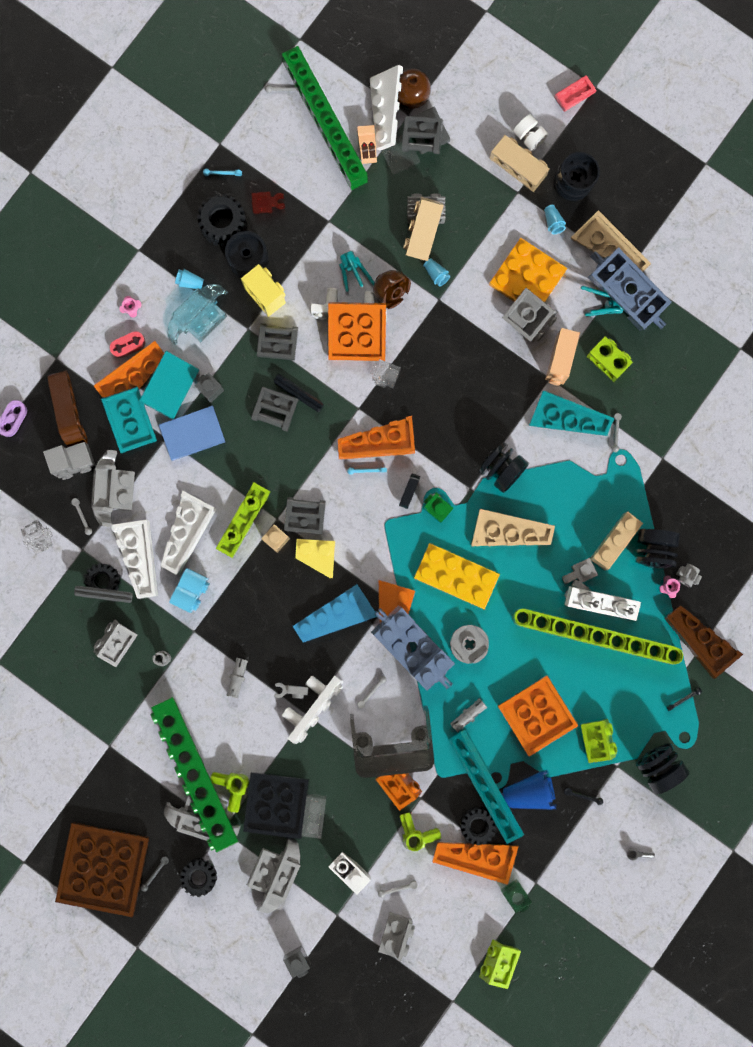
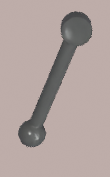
(164, 860)

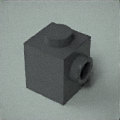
(209, 387)
(297, 962)

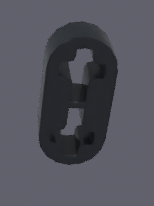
(409, 491)

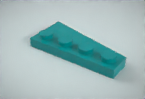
(565, 415)

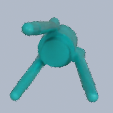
(350, 263)
(610, 305)

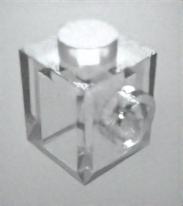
(385, 374)

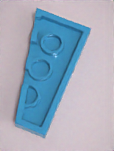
(338, 614)

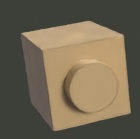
(275, 538)

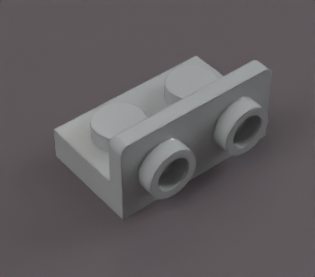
(114, 643)
(396, 935)

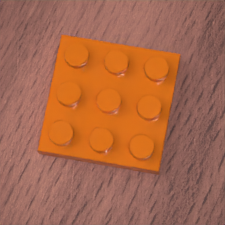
(356, 331)
(537, 715)

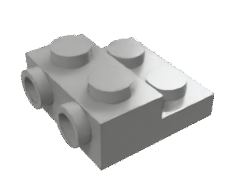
(530, 316)

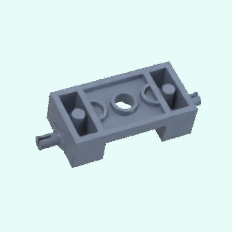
(615, 274)
(427, 663)

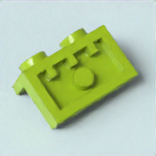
(599, 741)
(499, 964)

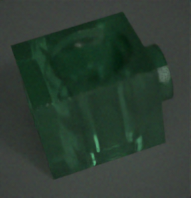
(513, 888)

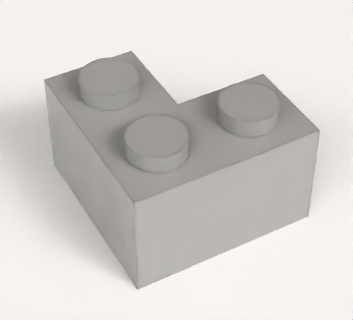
(66, 461)

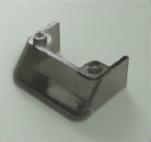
(393, 758)

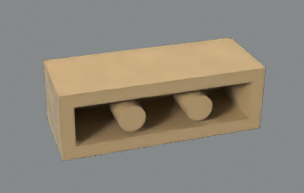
(519, 162)
(423, 228)
(616, 541)

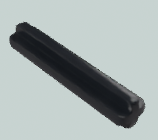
(299, 393)

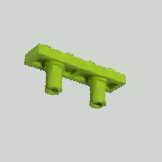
(243, 520)

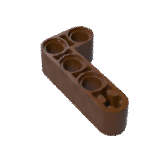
(66, 409)

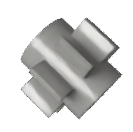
(689, 575)

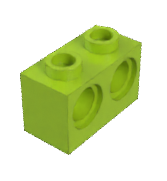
(605, 363)

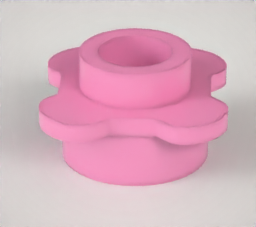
(125, 306)
(675, 586)

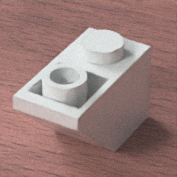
(350, 872)

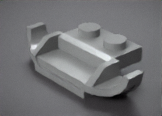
(110, 489)
(187, 821)
(275, 875)

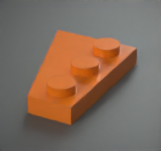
(393, 595)

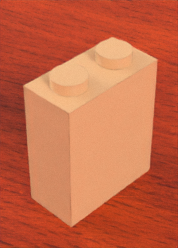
(562, 356)

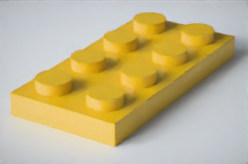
(456, 576)

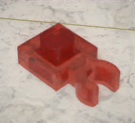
(263, 202)

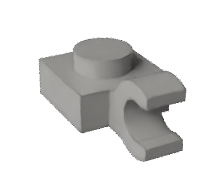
(581, 571)
(296, 691)

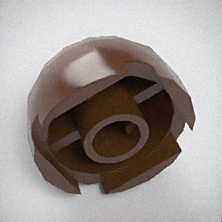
(414, 88)
(390, 288)

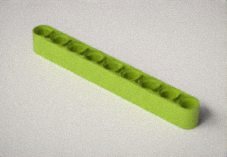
(606, 639)

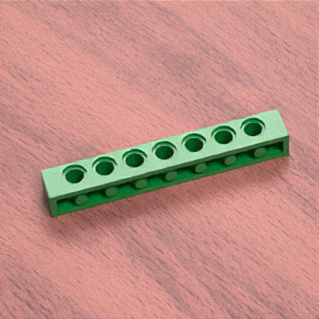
(324, 118)
(170, 709)

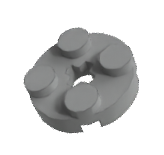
(471, 633)

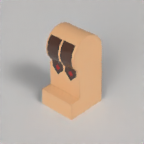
(367, 144)

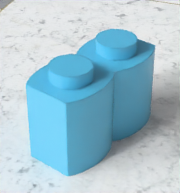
(189, 590)

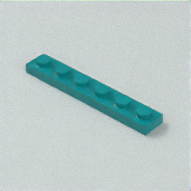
(486, 787)

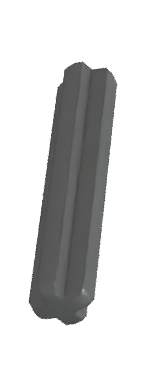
(104, 594)

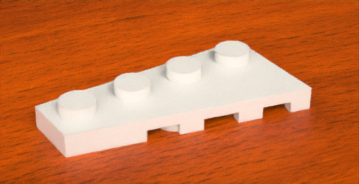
(385, 105)
(188, 528)
(137, 552)

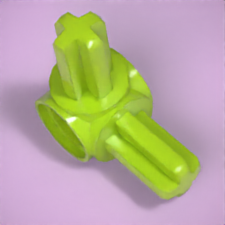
(229, 782)
(422, 838)

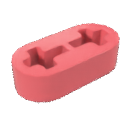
(125, 340)

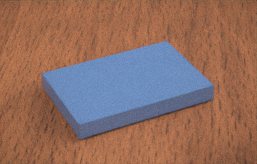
(192, 433)

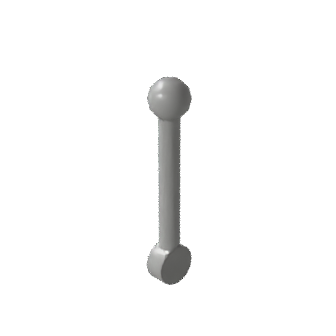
(268, 88)
(617, 417)
(76, 502)
(382, 679)
(413, 884)

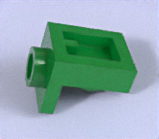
(437, 507)

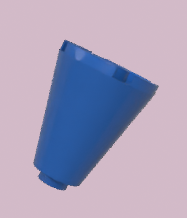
(531, 793)

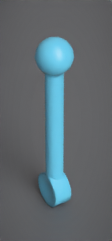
(207, 172)
(350, 470)

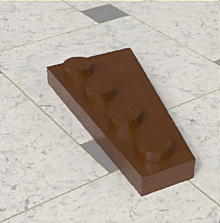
(704, 644)

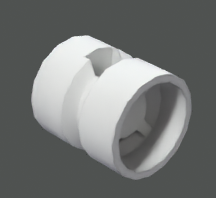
(530, 132)

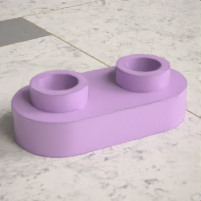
(9, 417)

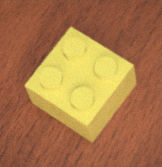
(263, 289)

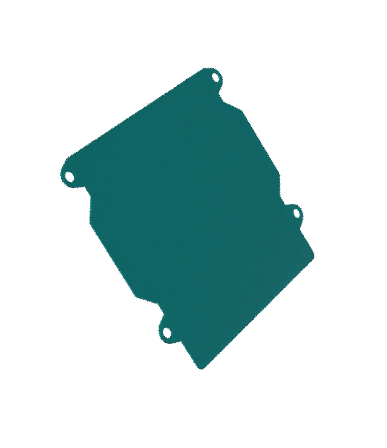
(588, 678)

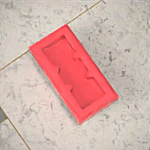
(575, 93)

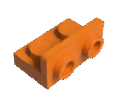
(400, 788)

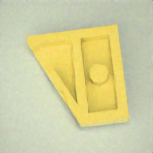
(317, 555)

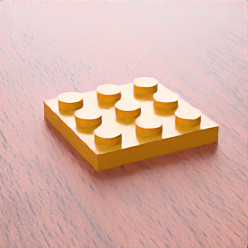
(527, 269)

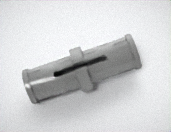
(166, 658)
(237, 678)
(468, 715)

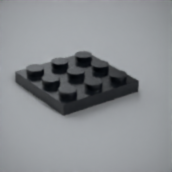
(275, 805)

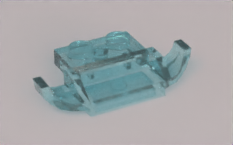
(197, 314)

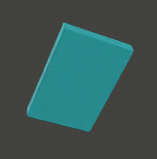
(169, 385)
(129, 420)

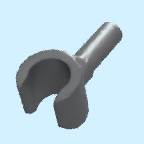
(640, 854)

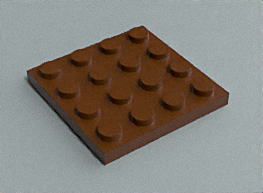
(102, 869)

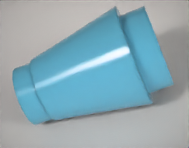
(554, 220)
(437, 273)
(188, 280)

